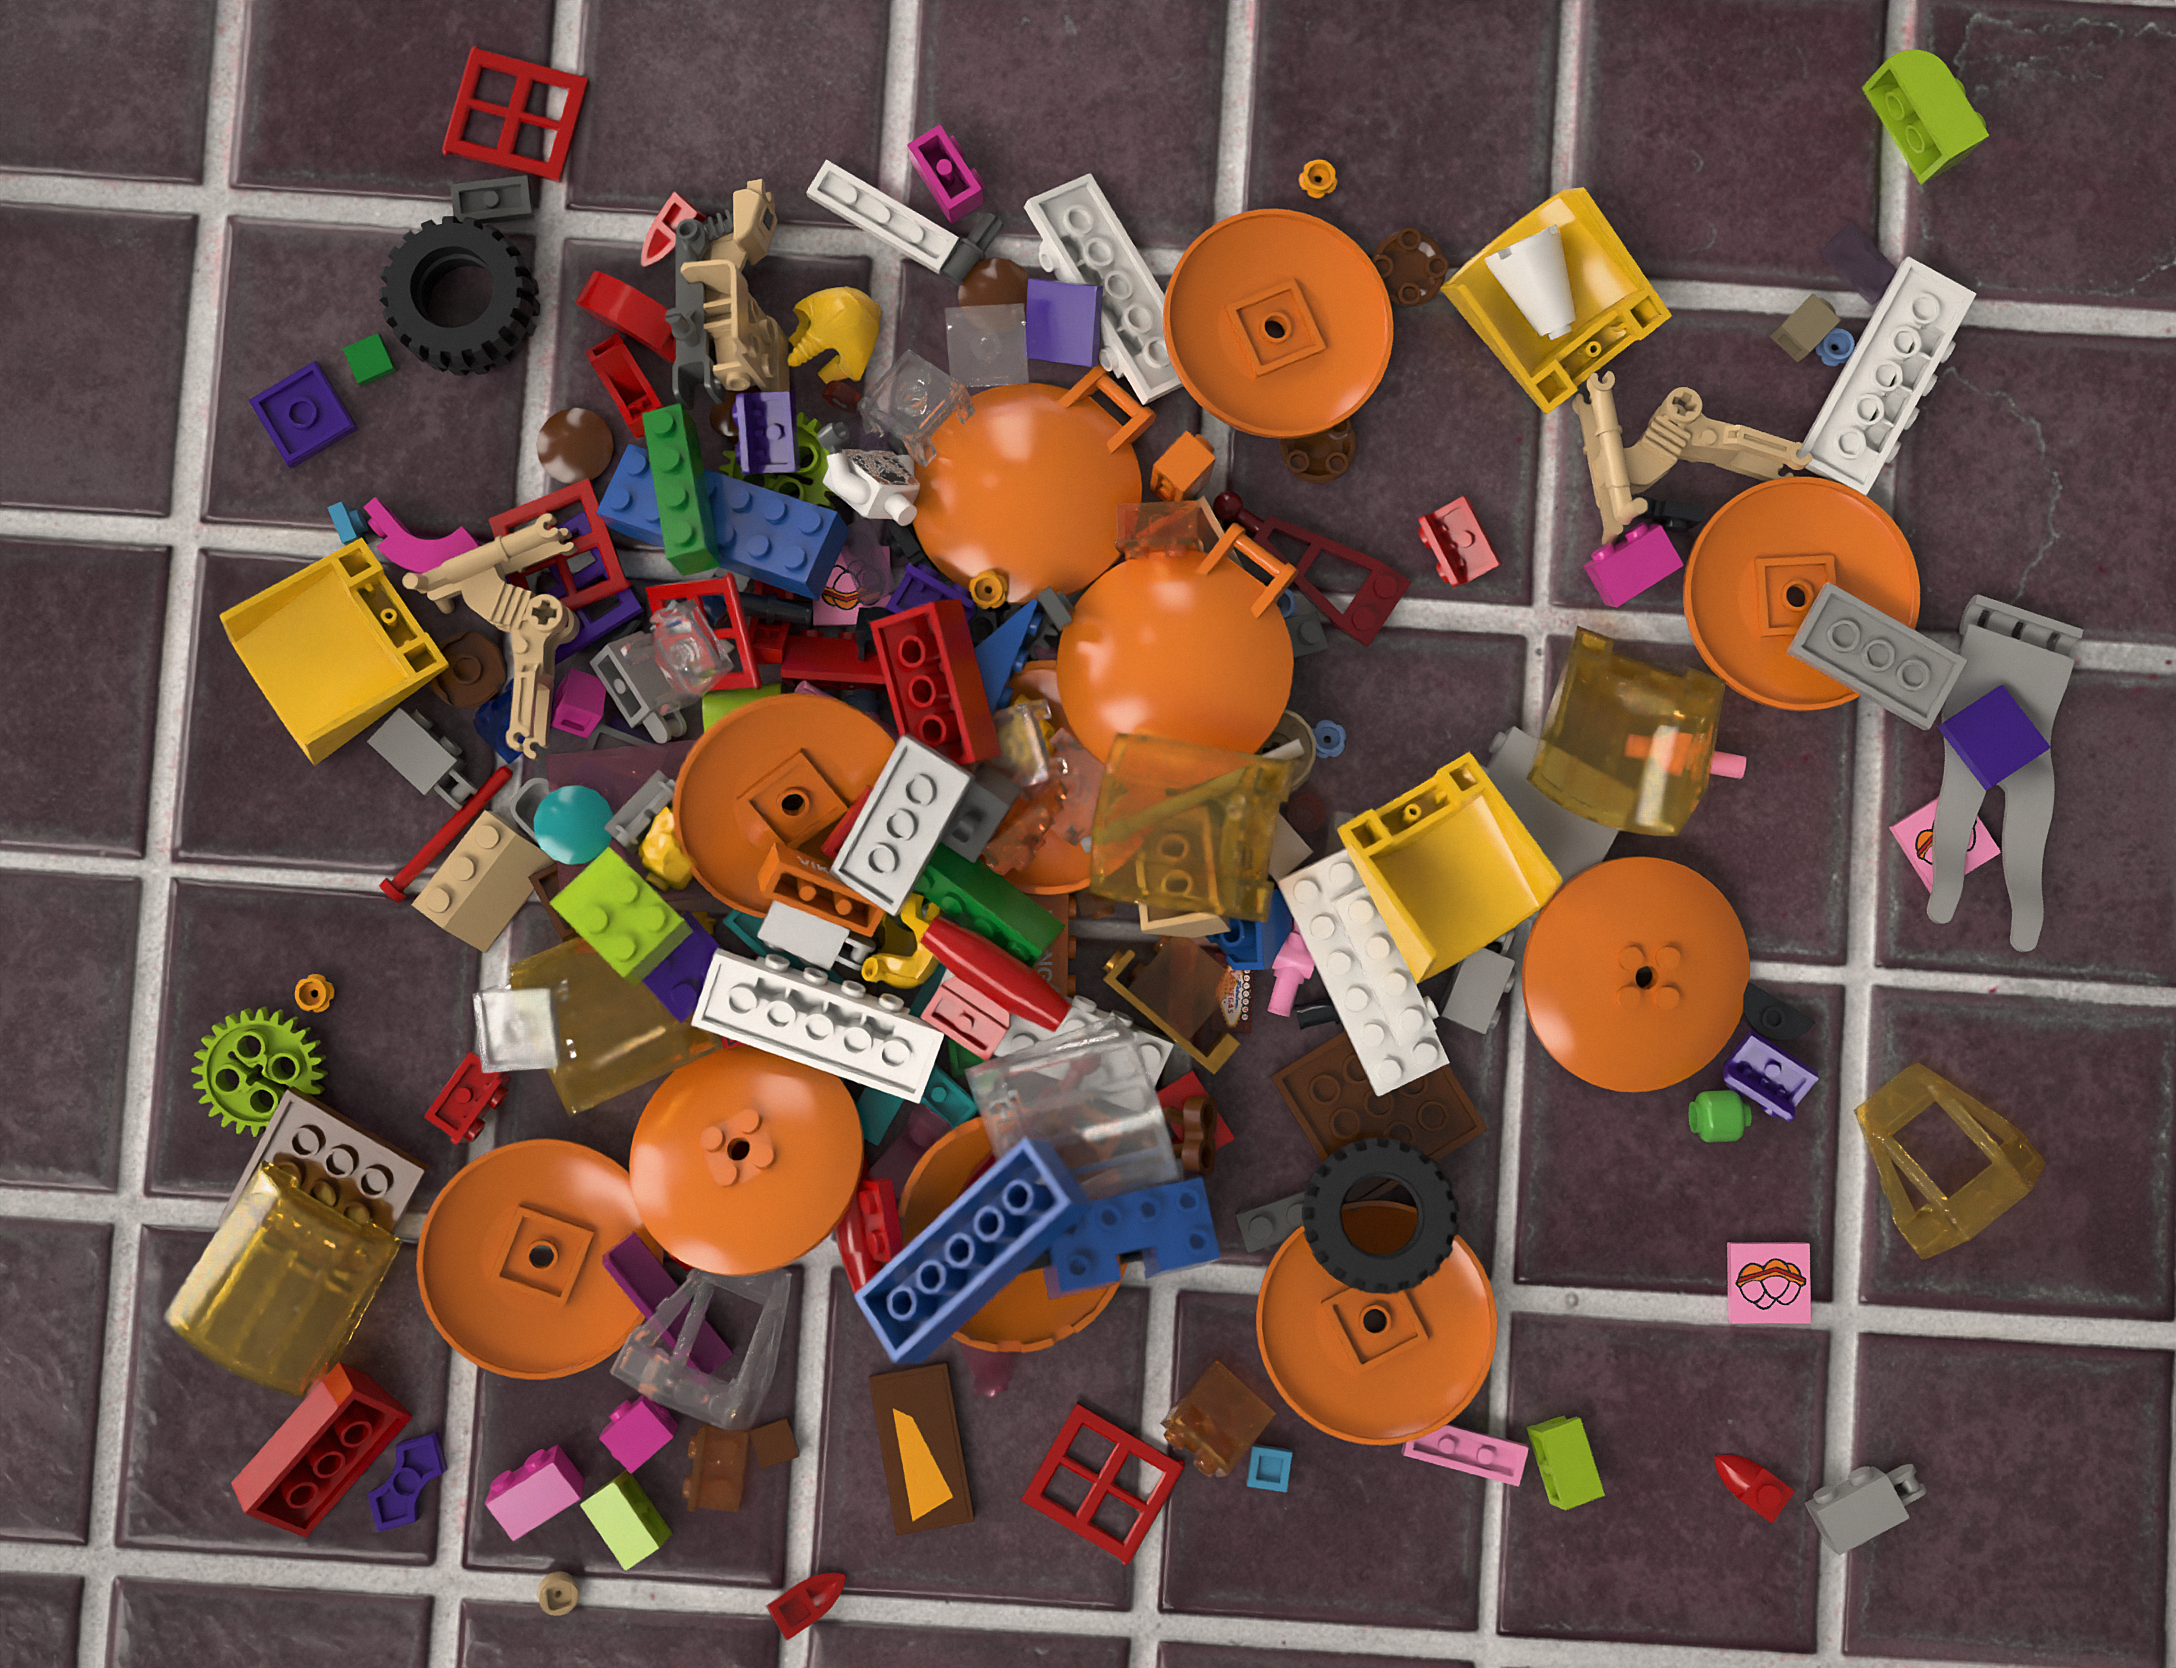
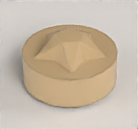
(558, 1593)

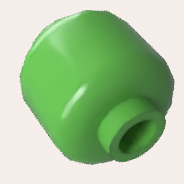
(1719, 1116)

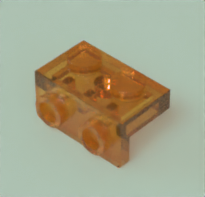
(1157, 528)

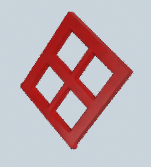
(516, 115)
(599, 537)
(695, 590)
(1103, 1483)

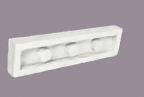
(883, 217)

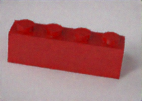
(830, 663)
(936, 681)
(320, 1451)

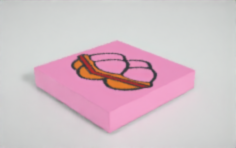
(840, 599)
(1916, 837)
(1769, 1282)

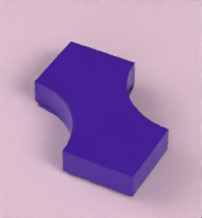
(416, 1464)

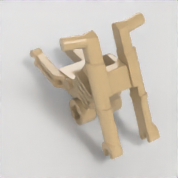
(1670, 436)
(529, 619)

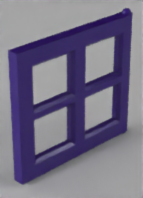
(601, 626)

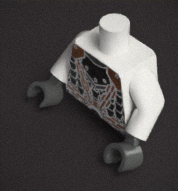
(871, 480)

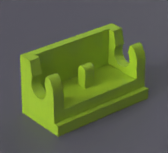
(1565, 1462)
(626, 1519)

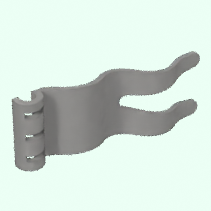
(2037, 684)

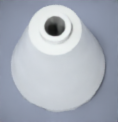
(1537, 281)

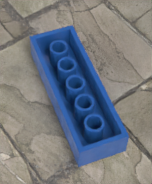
(755, 527)
(972, 1251)

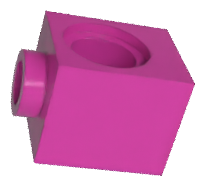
(578, 703)

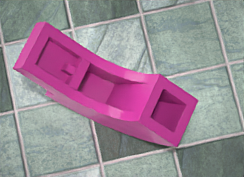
(411, 552)

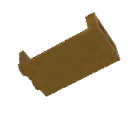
(1215, 1054)

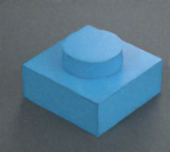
(348, 522)
(1269, 1467)

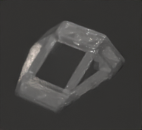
(692, 1391)

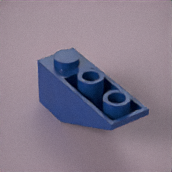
(1005, 653)

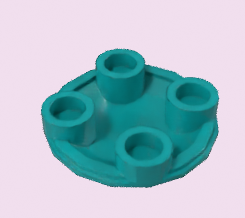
(572, 824)

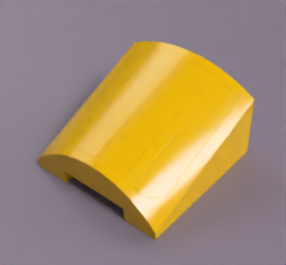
(1608, 294)
(333, 648)
(1449, 867)

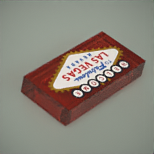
(1235, 1011)

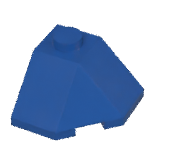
(1256, 943)

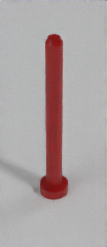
(445, 835)

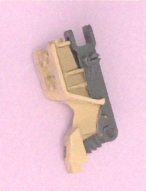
(716, 321)

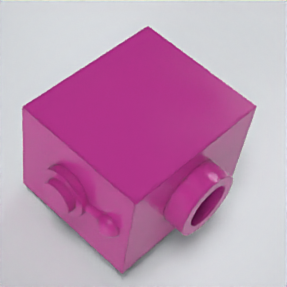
(638, 1431)

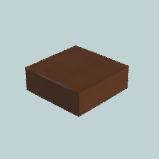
(774, 1442)

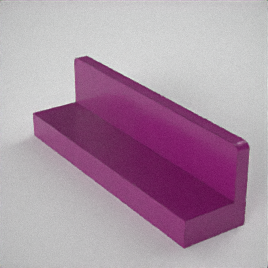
(648, 1285)

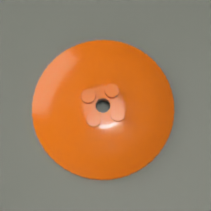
(1287, 272)
(1781, 538)
(746, 765)
(1586, 962)
(777, 1199)
(480, 1271)
(1384, 1382)

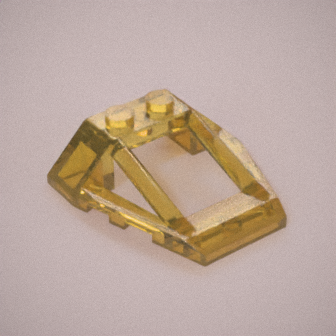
(1976, 1204)

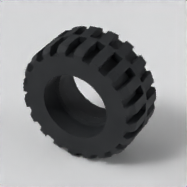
(429, 257)
(1435, 1213)

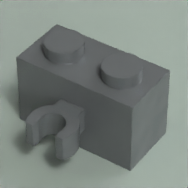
(980, 812)

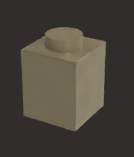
(1806, 327)

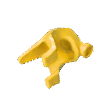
(837, 320)
(902, 958)

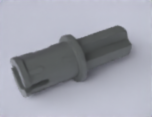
(972, 248)

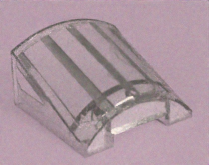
(1088, 1100)

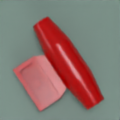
(985, 990)
(869, 1230)

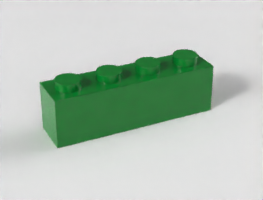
(681, 490)
(989, 905)

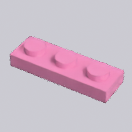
(1471, 1453)

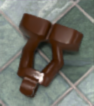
(1199, 1123)

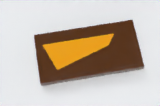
(921, 1448)

